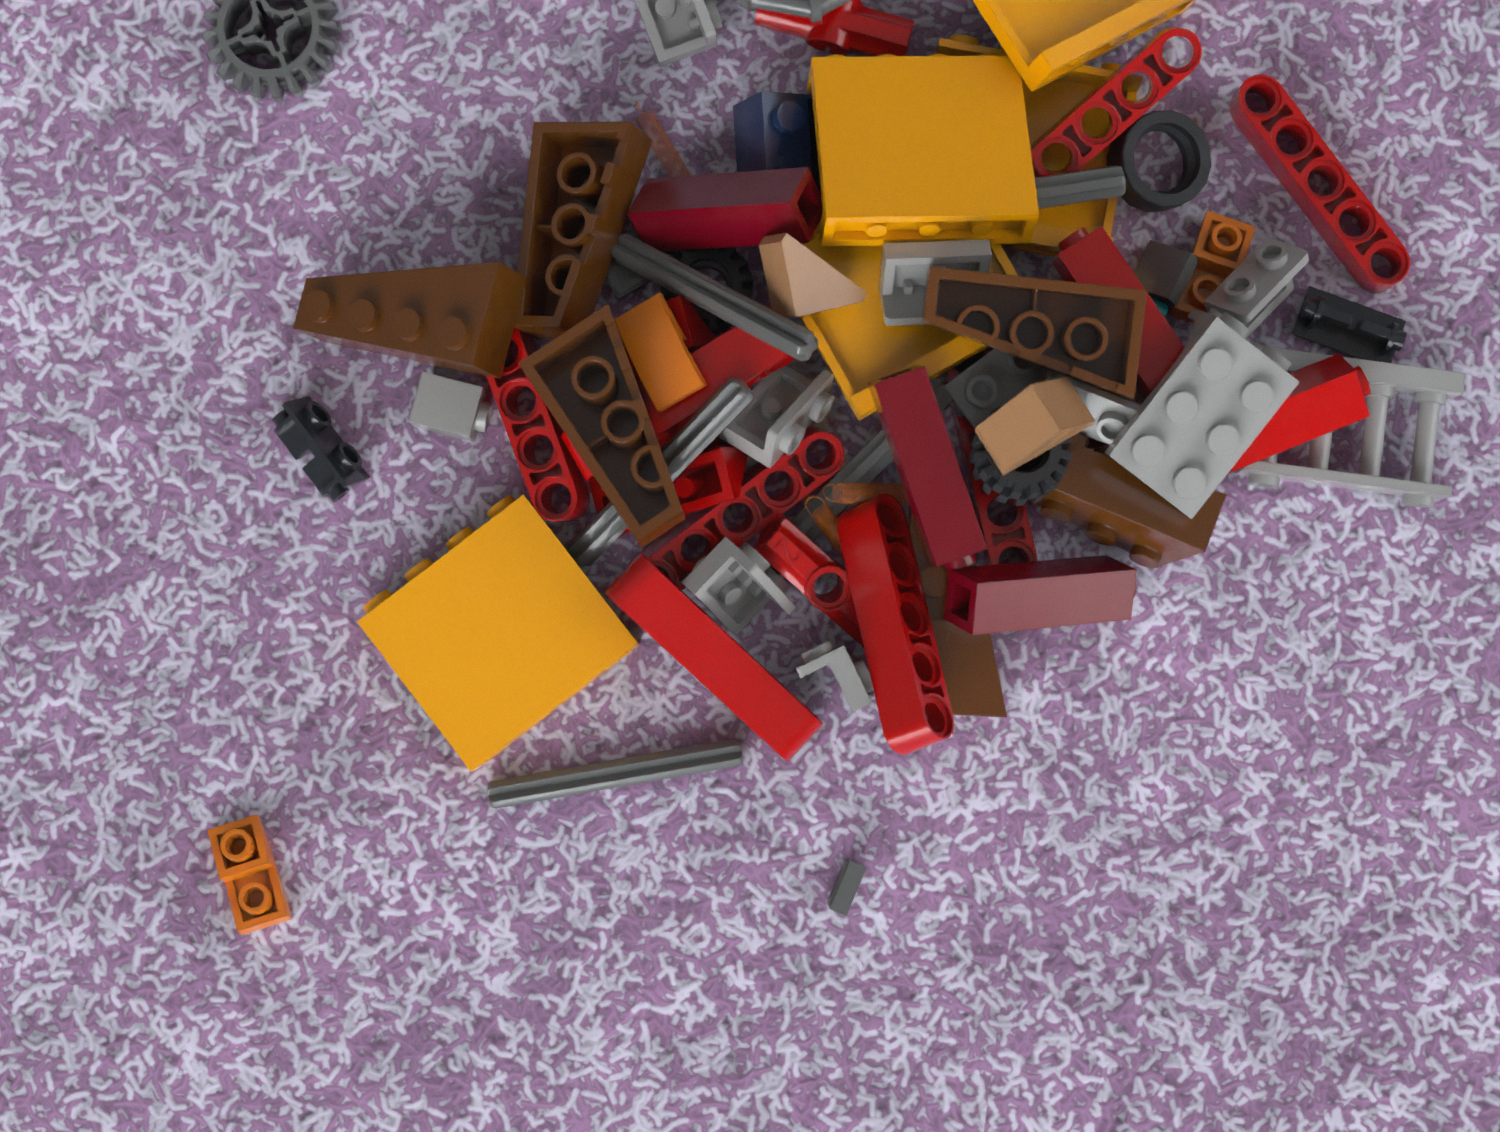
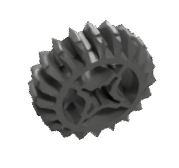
(253, 40)

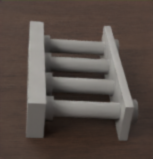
(1430, 391)

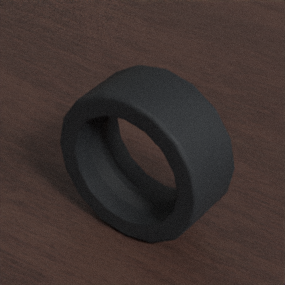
(1195, 156)

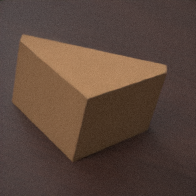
(801, 280)
(1034, 423)

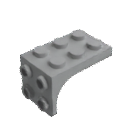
(1203, 412)

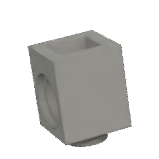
(450, 407)

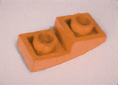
(1220, 249)
(659, 352)
(250, 874)

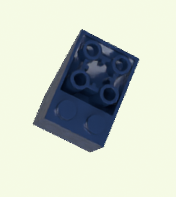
(776, 133)

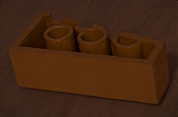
(572, 217)
(426, 315)
(1053, 323)
(601, 410)
(1125, 511)
(965, 658)

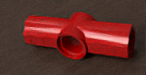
(845, 30)
(801, 564)

